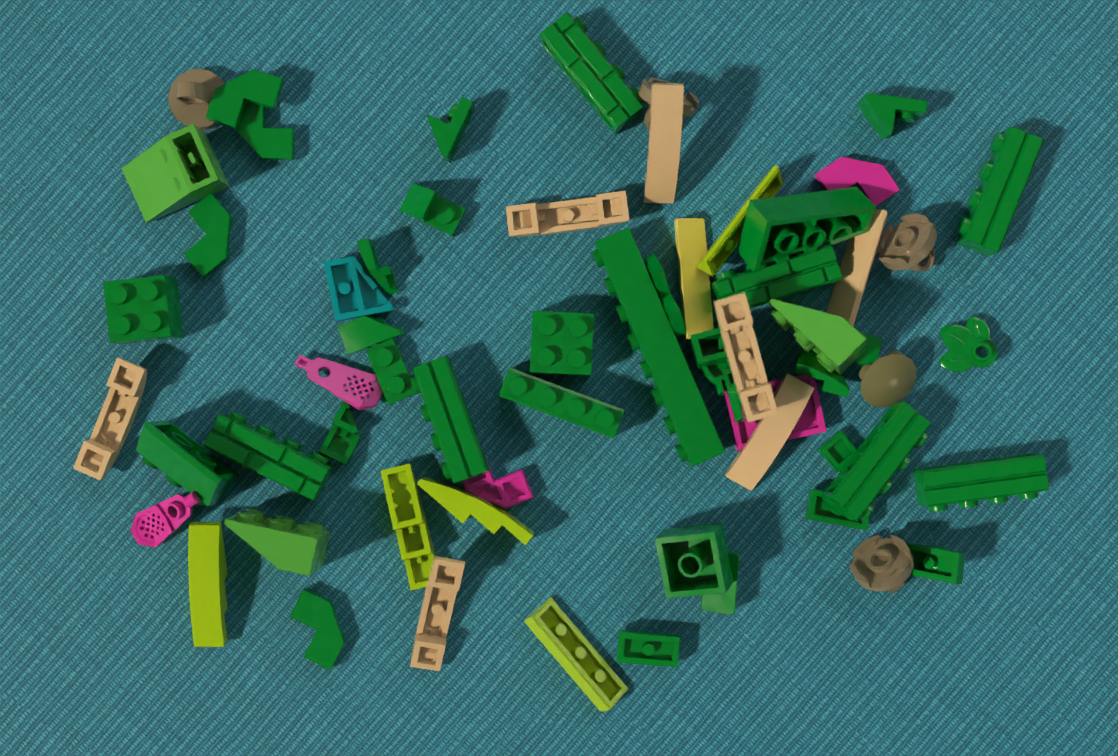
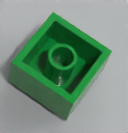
(143, 309)
(561, 343)
(694, 560)

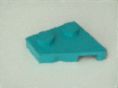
(353, 291)

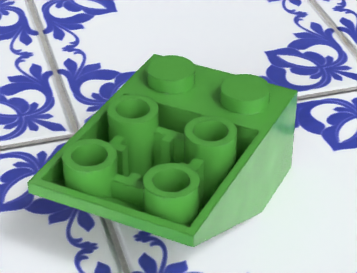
(174, 173)
(828, 335)
(281, 541)

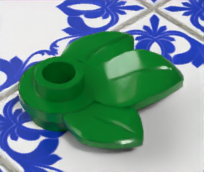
(963, 344)

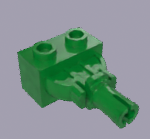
(713, 361)

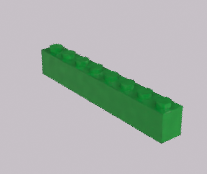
(658, 348)

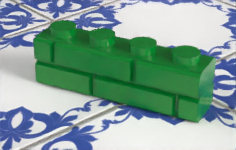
(591, 72)
(999, 191)
(781, 280)
(561, 402)
(450, 420)
(269, 455)
(876, 461)
(981, 480)

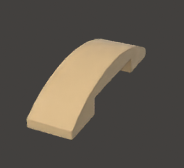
(664, 142)
(568, 215)
(744, 357)
(114, 421)
(770, 433)
(436, 613)

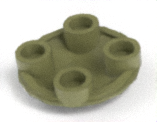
(887, 379)

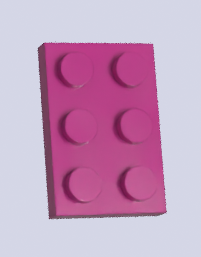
(809, 423)

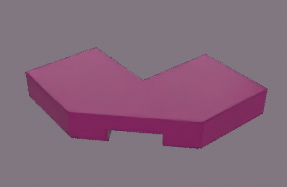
(869, 178)
(502, 491)

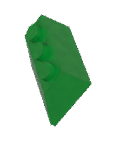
(185, 461)

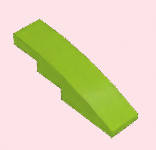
(463, 504)
(409, 523)
(206, 584)

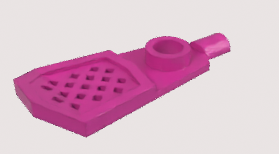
(339, 378)
(158, 522)

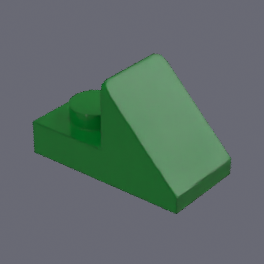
(883, 109)
(449, 135)
(432, 209)
(937, 563)

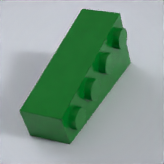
(801, 223)

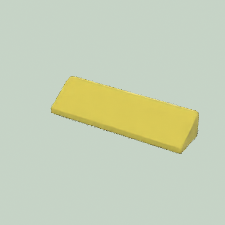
(693, 282)

